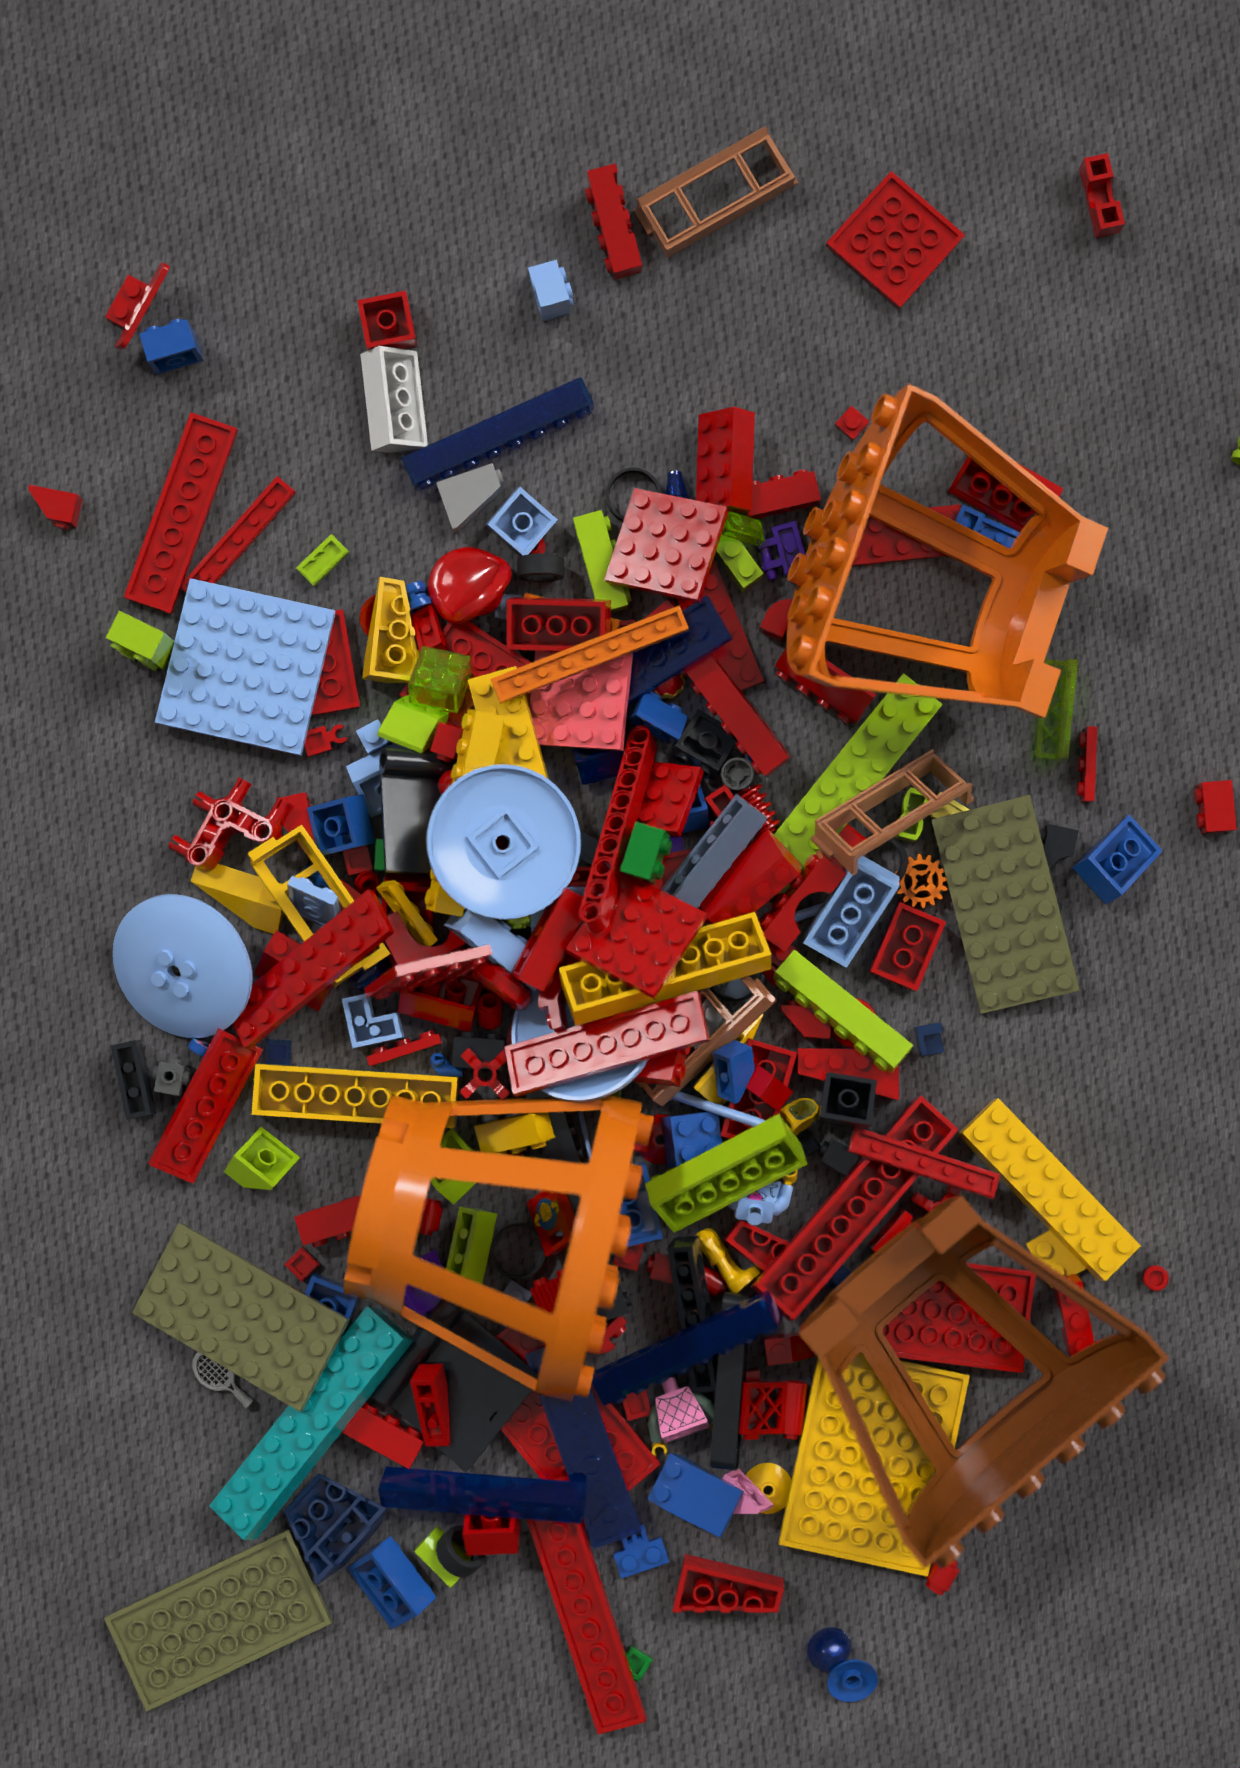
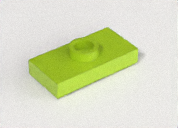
(322, 560)

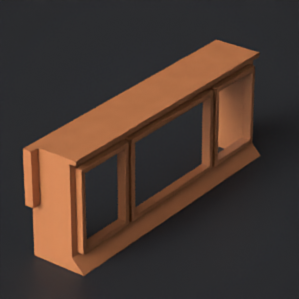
(729, 213)
(834, 846)
(726, 1033)

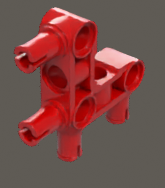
(217, 830)

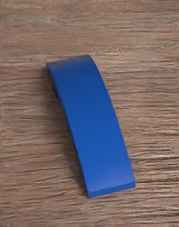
(976, 521)

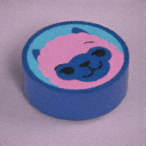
(198, 1046)

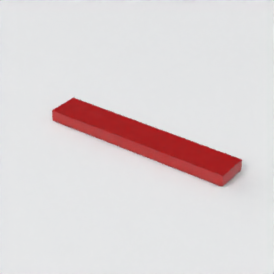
(242, 533)
(923, 1163)

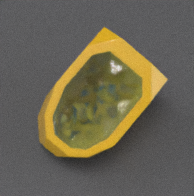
(800, 1114)

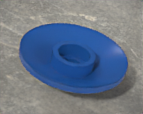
(852, 1680)

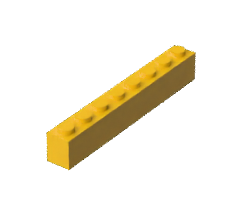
(474, 751)

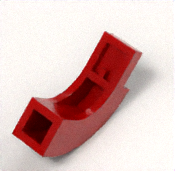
(553, 999)

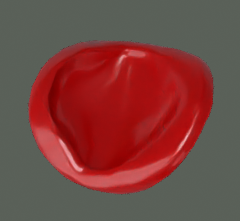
(468, 584)

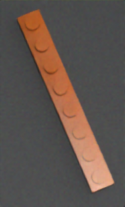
(589, 654)

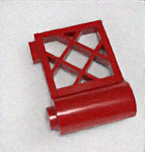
(787, 1407)

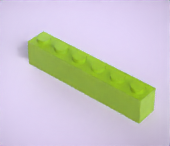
(842, 1012)

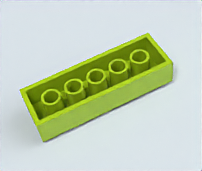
(726, 1173)

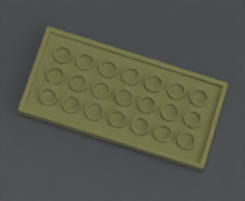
(1005, 904)
(241, 1316)
(218, 1619)

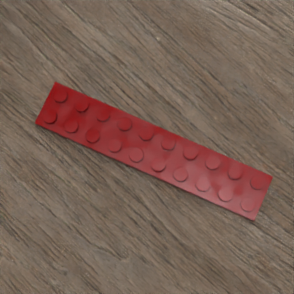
(588, 1624)

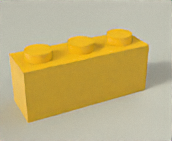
(514, 1133)

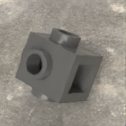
(164, 1083)

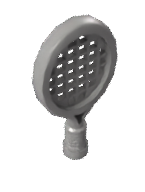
(238, 1393)

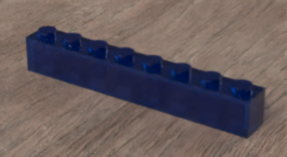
(498, 433)
(687, 1347)
(483, 1494)

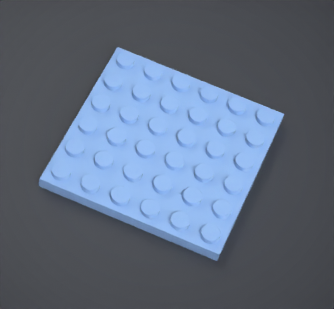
(245, 667)

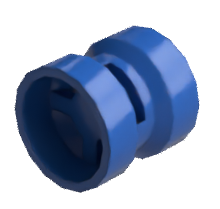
(417, 596)

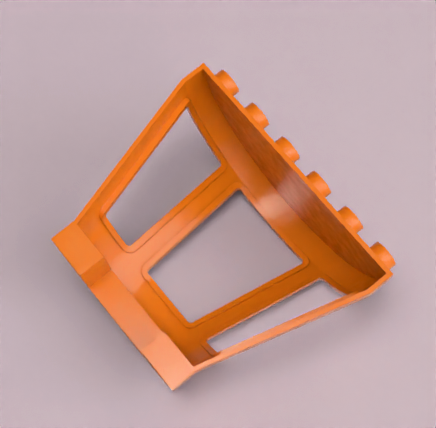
(1027, 579)
(393, 1202)

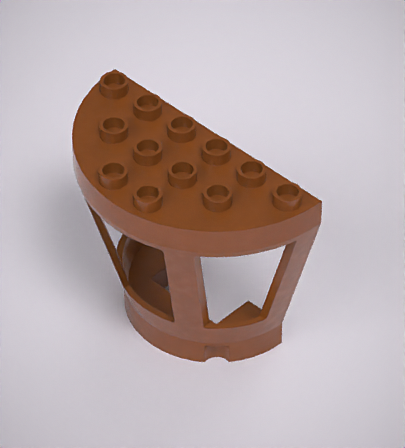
(1020, 1436)

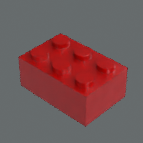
(907, 947)

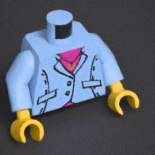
(765, 1202)

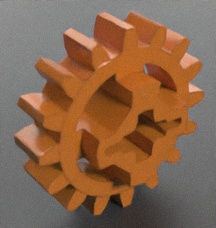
(930, 888)

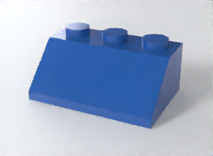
(391, 1582)

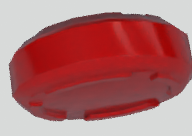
(502, 984)

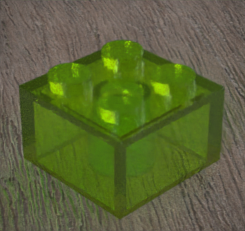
(439, 679)

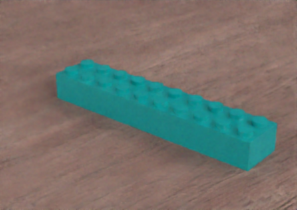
(304, 1436)

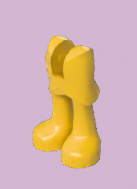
(718, 1255)

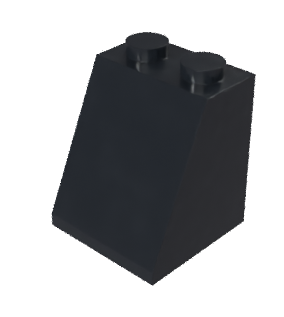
(847, 1101)

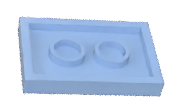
(312, 902)

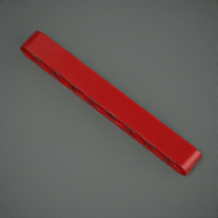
(617, 829)

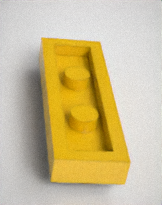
(397, 900)

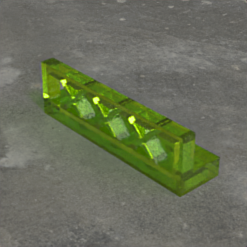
(1065, 713)

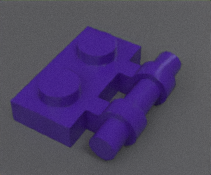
(788, 545)

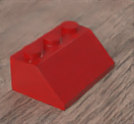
(278, 949)
(445, 1003)

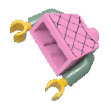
(678, 1414)

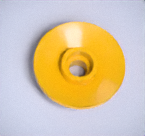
(774, 1476)

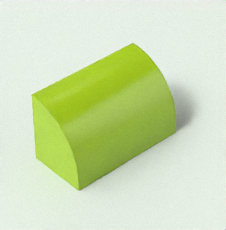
(427, 1552)

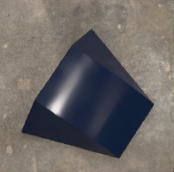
(332, 1524)

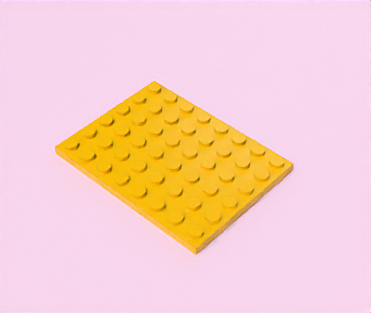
(832, 1492)

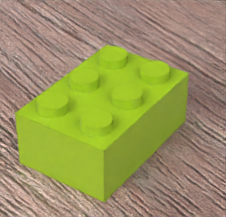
(140, 642)

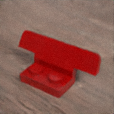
(133, 303)

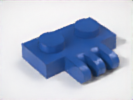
(640, 1554)

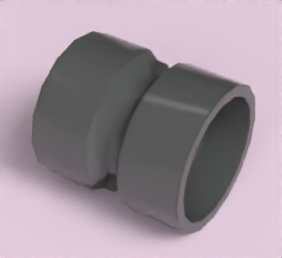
(737, 774)

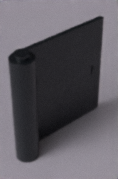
(407, 802)
(473, 1386)

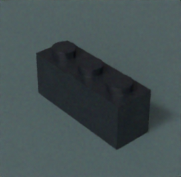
(133, 1079)

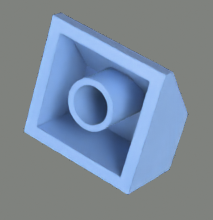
(521, 521)

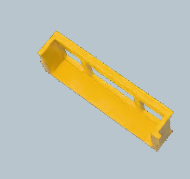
(320, 864)

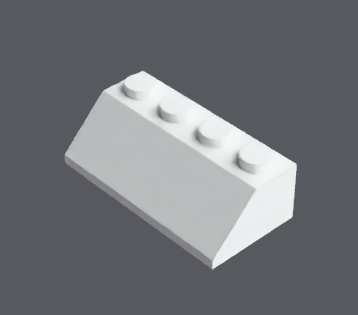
(393, 399)

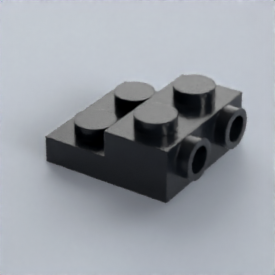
(704, 745)

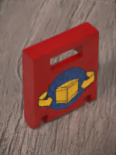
(551, 1214)

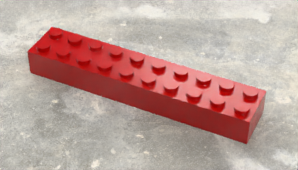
(849, 1214)

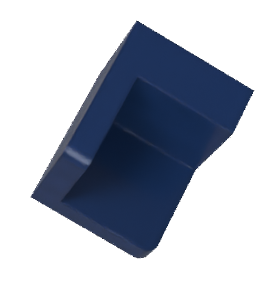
(929, 1039)

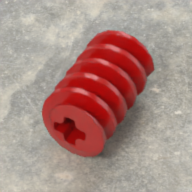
(754, 798)

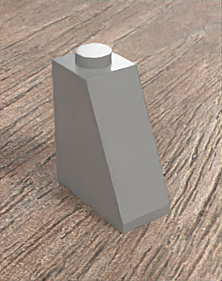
(469, 494)

